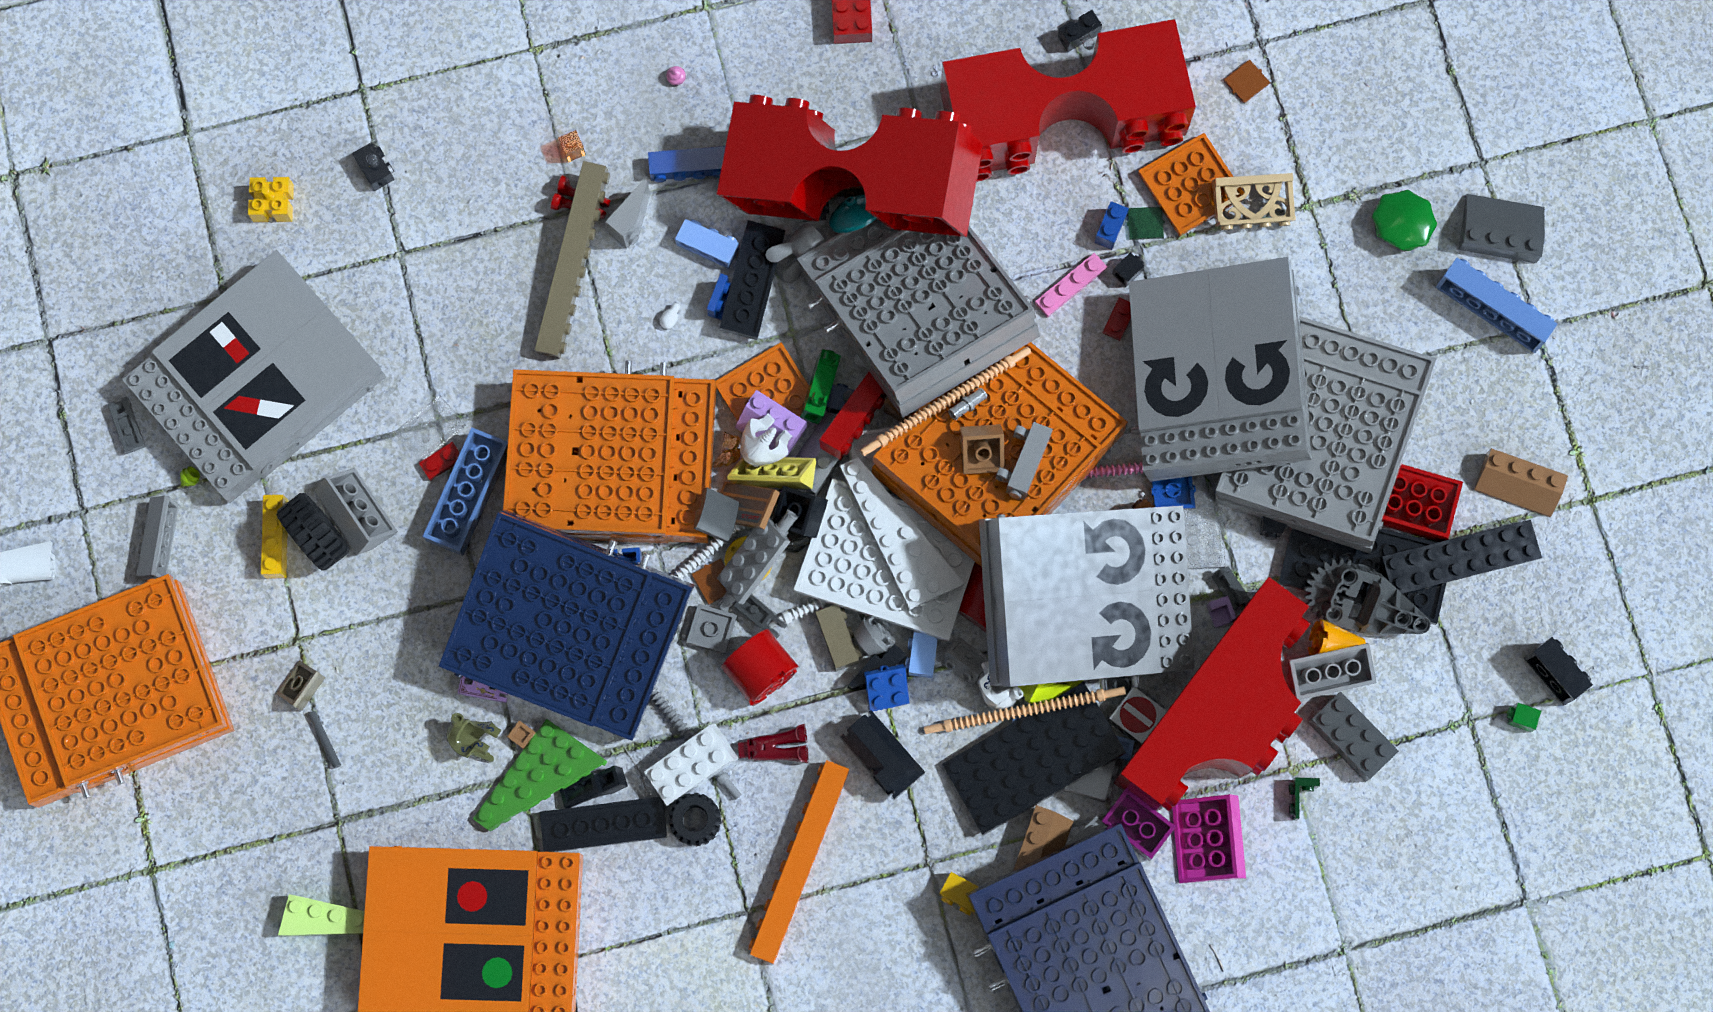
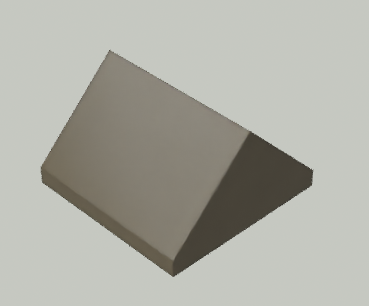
(300, 685)

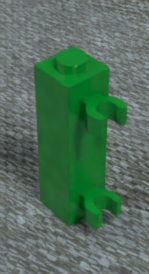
(820, 386)

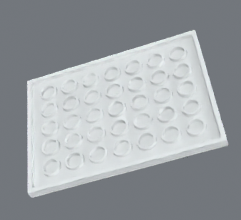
(850, 571)

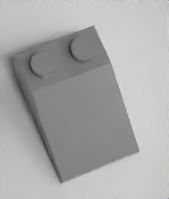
(628, 218)

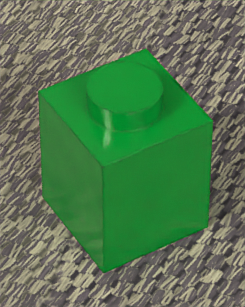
(1523, 717)

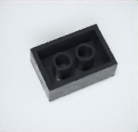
(1558, 671)

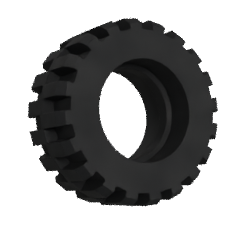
(312, 531)

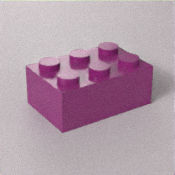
(1142, 824)

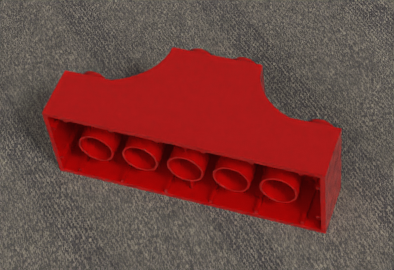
(1228, 706)

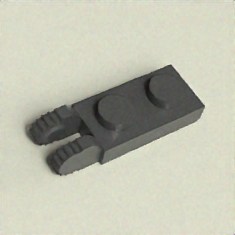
(760, 614)

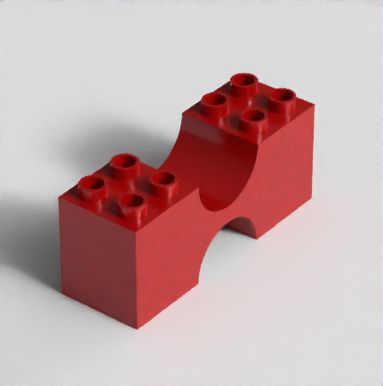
(1129, 92)
(912, 168)

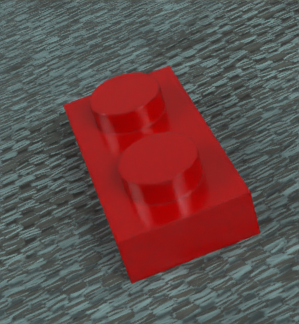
(1118, 319)
(440, 461)

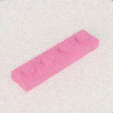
(1071, 285)

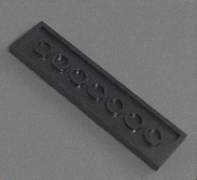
(1461, 557)

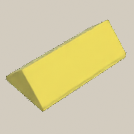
(788, 472)

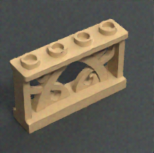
(1230, 186)

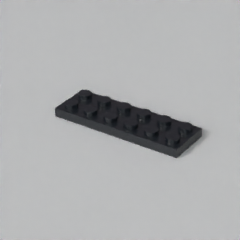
(751, 281)
(603, 824)

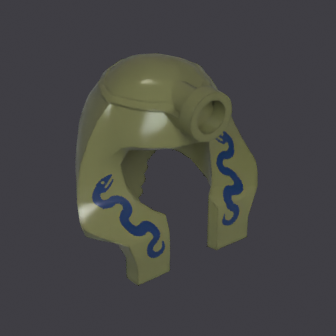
(465, 735)

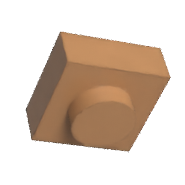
(521, 734)

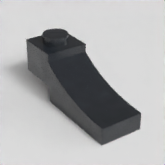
(594, 786)

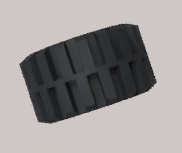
(682, 806)

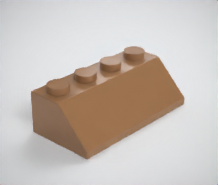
(1520, 482)
(1044, 835)

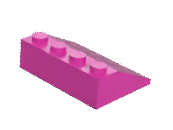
(1209, 839)

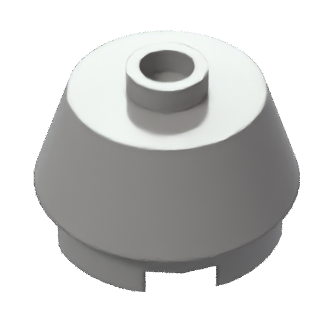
(872, 636)

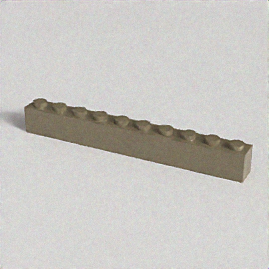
(572, 259)

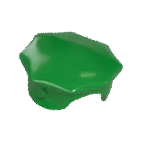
(1404, 220)

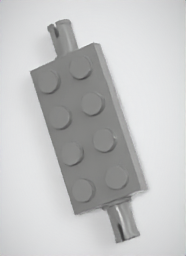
(754, 560)

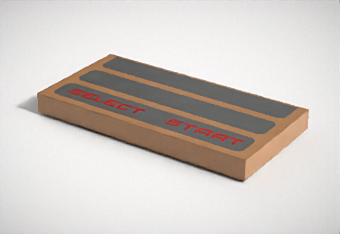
(754, 503)

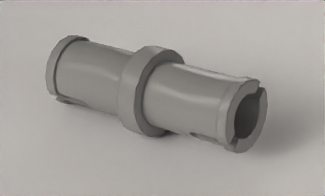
(967, 404)

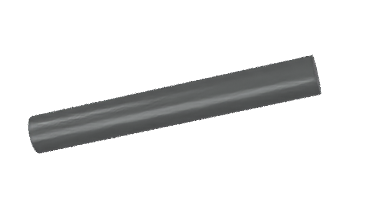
(324, 739)

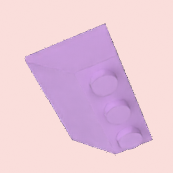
(760, 406)

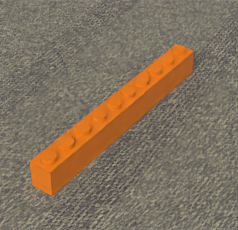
(799, 862)

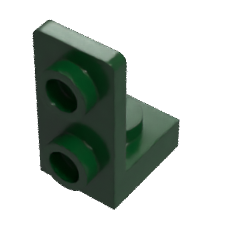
(1307, 785)

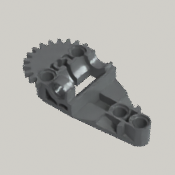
(1379, 608)

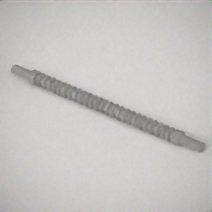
(722, 778)

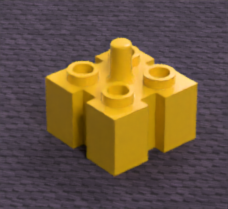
(271, 199)

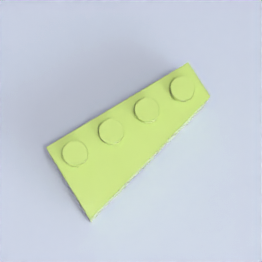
(315, 917)

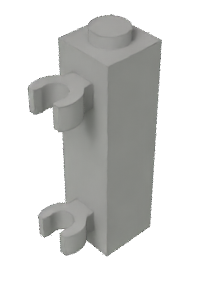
(1028, 462)

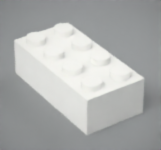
(691, 764)

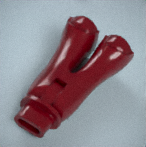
(764, 747)

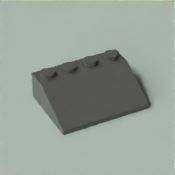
(1502, 228)

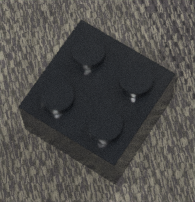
(807, 508)

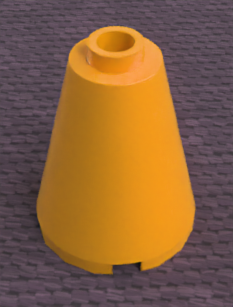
(1330, 637)

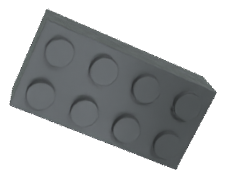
(1353, 736)

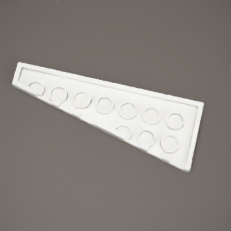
(910, 556)

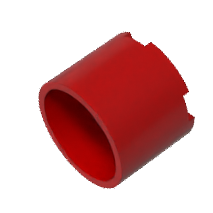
(759, 667)

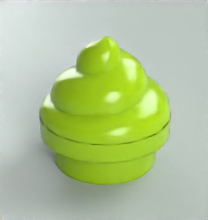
(189, 476)

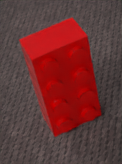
(851, 21)

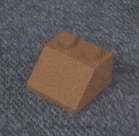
(982, 448)

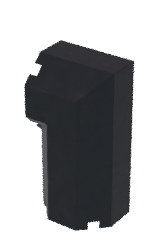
(883, 754)

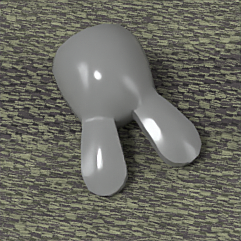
(800, 243)

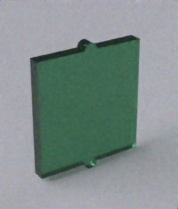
(1145, 223)

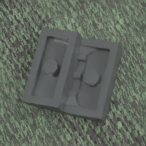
(716, 515)

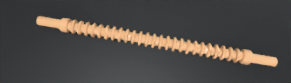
(882, 440)
(1099, 695)

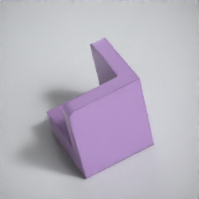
(1221, 611)

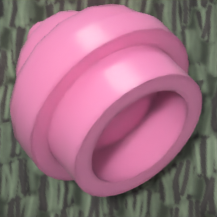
(676, 75)

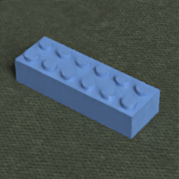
(1496, 305)
(466, 492)

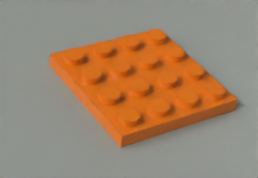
(1184, 185)
(769, 373)

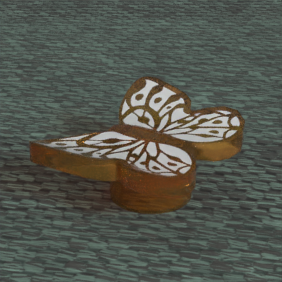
(730, 451)

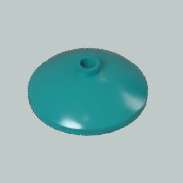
(851, 215)

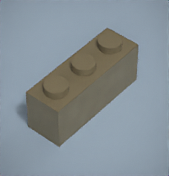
(838, 637)

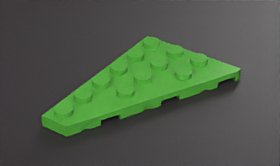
(545, 766)

